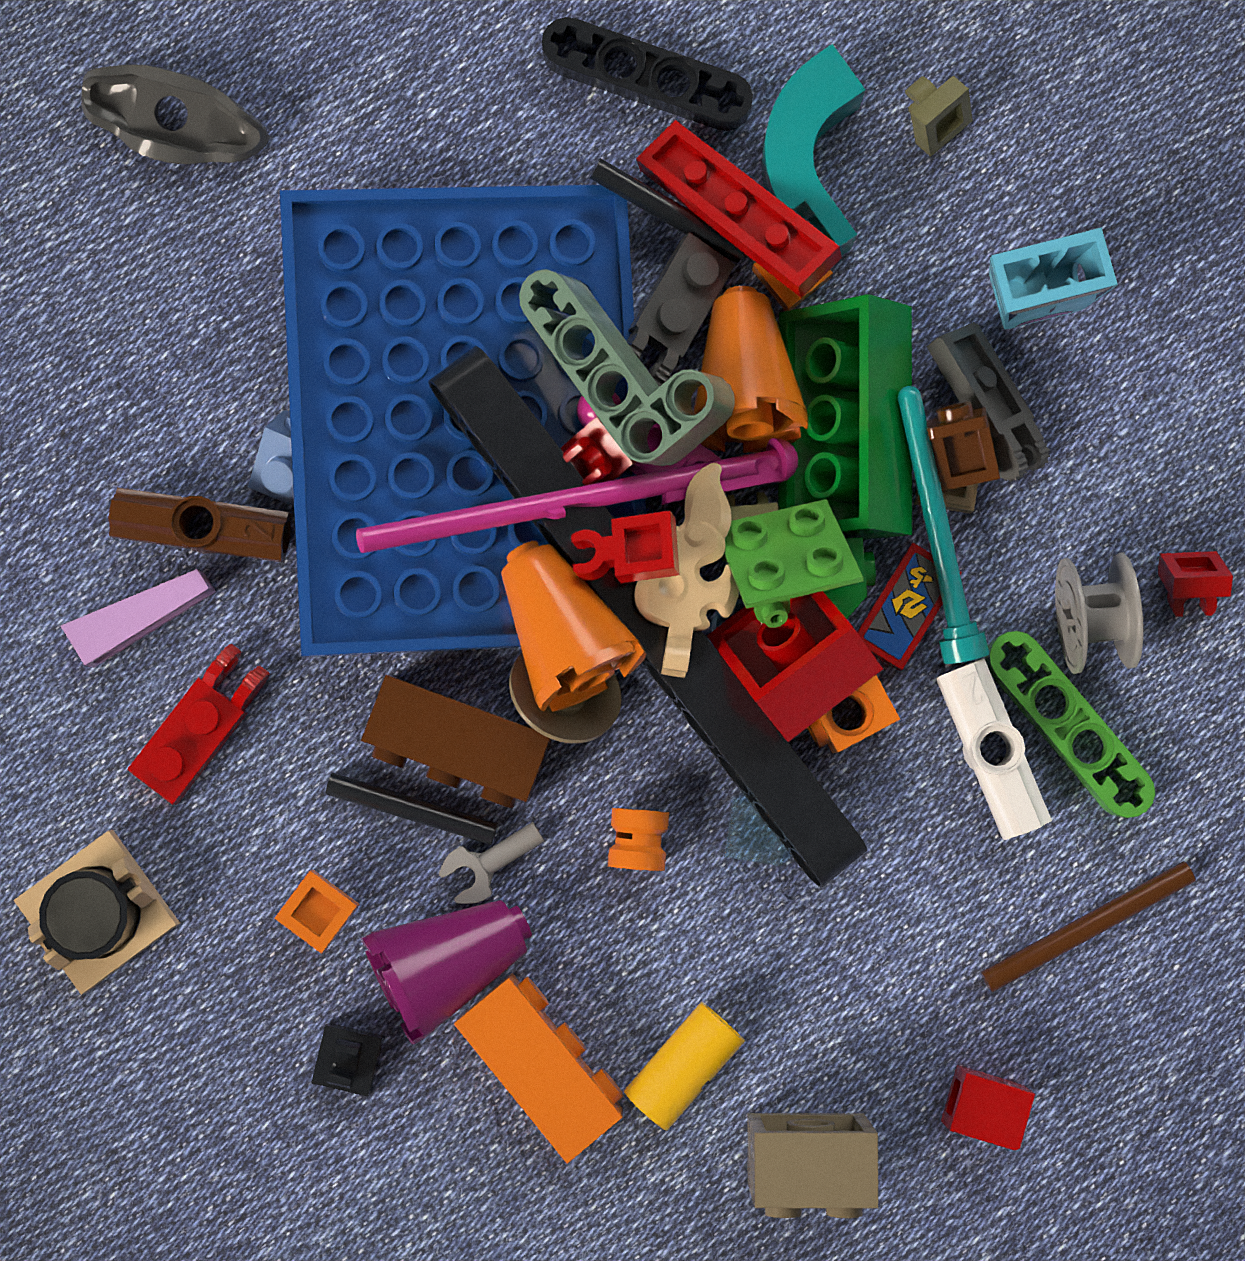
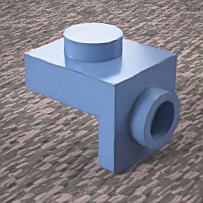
(273, 463)

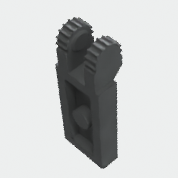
(679, 303)
(980, 378)

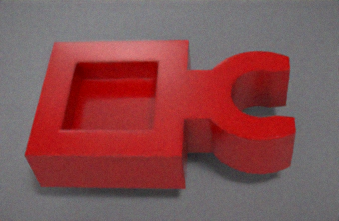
(638, 549)

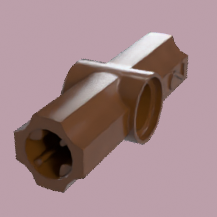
(166, 522)

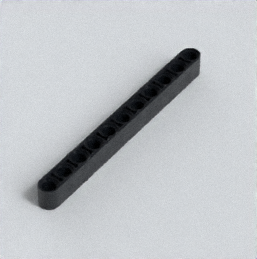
(710, 693)

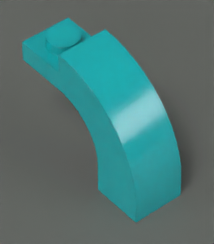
(806, 108)

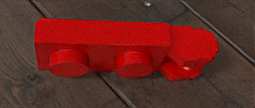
(196, 729)

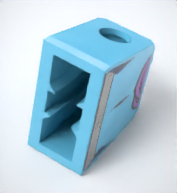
(1044, 281)

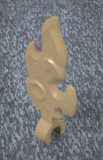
(686, 598)

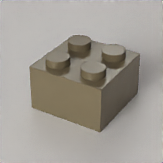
(812, 1163)

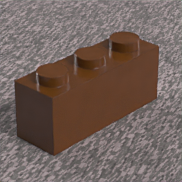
(455, 742)

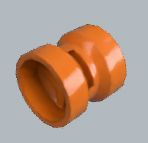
(638, 839)

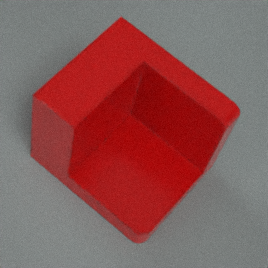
(987, 1108)

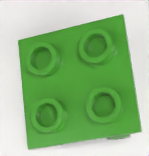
(788, 557)

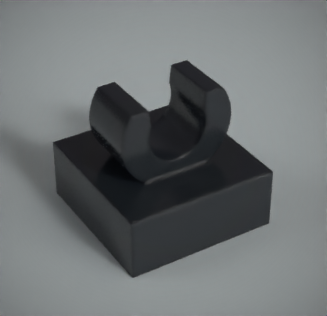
(347, 1059)

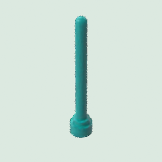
(961, 636)

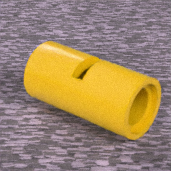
(683, 1066)

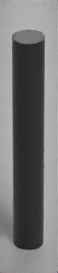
(662, 207)
(411, 808)

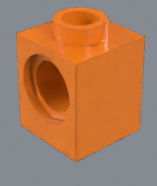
(876, 714)

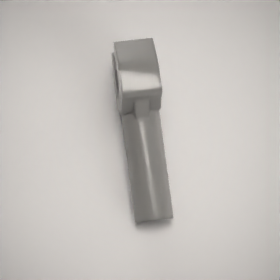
(490, 861)

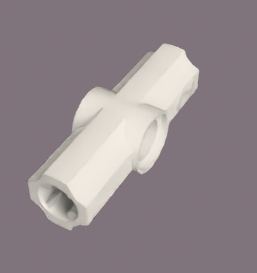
(1010, 784)

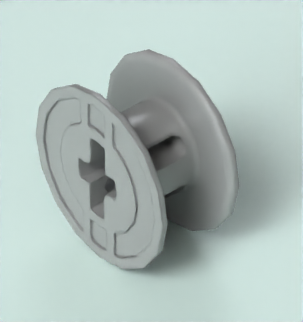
(1099, 613)

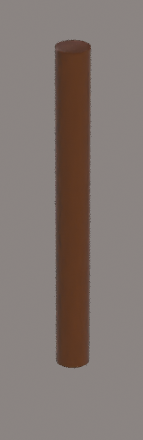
(1088, 926)

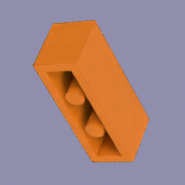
(541, 1066)

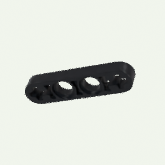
(651, 64)

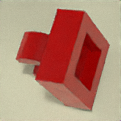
(596, 454)
(1194, 576)

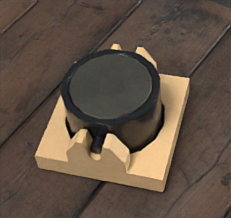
(95, 911)

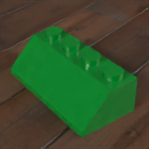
(855, 452)

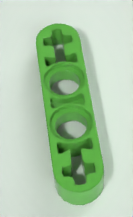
(1074, 719)

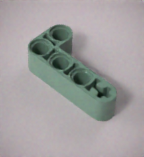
(613, 360)

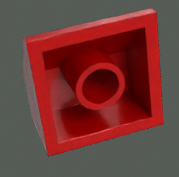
(797, 667)

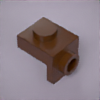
(962, 446)

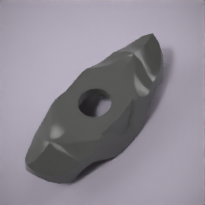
(128, 101)

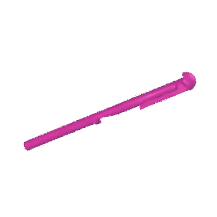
(738, 473)

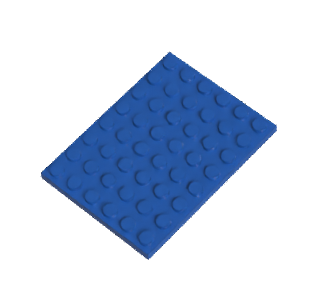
(375, 307)

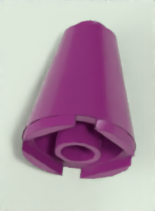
(444, 961)

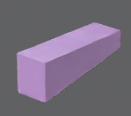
(127, 621)

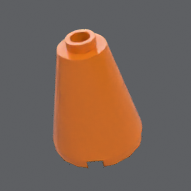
(751, 357)
(564, 629)

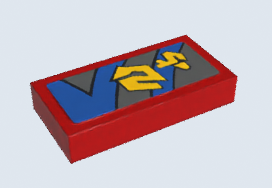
(903, 609)

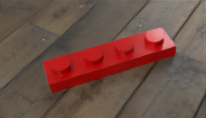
(739, 208)

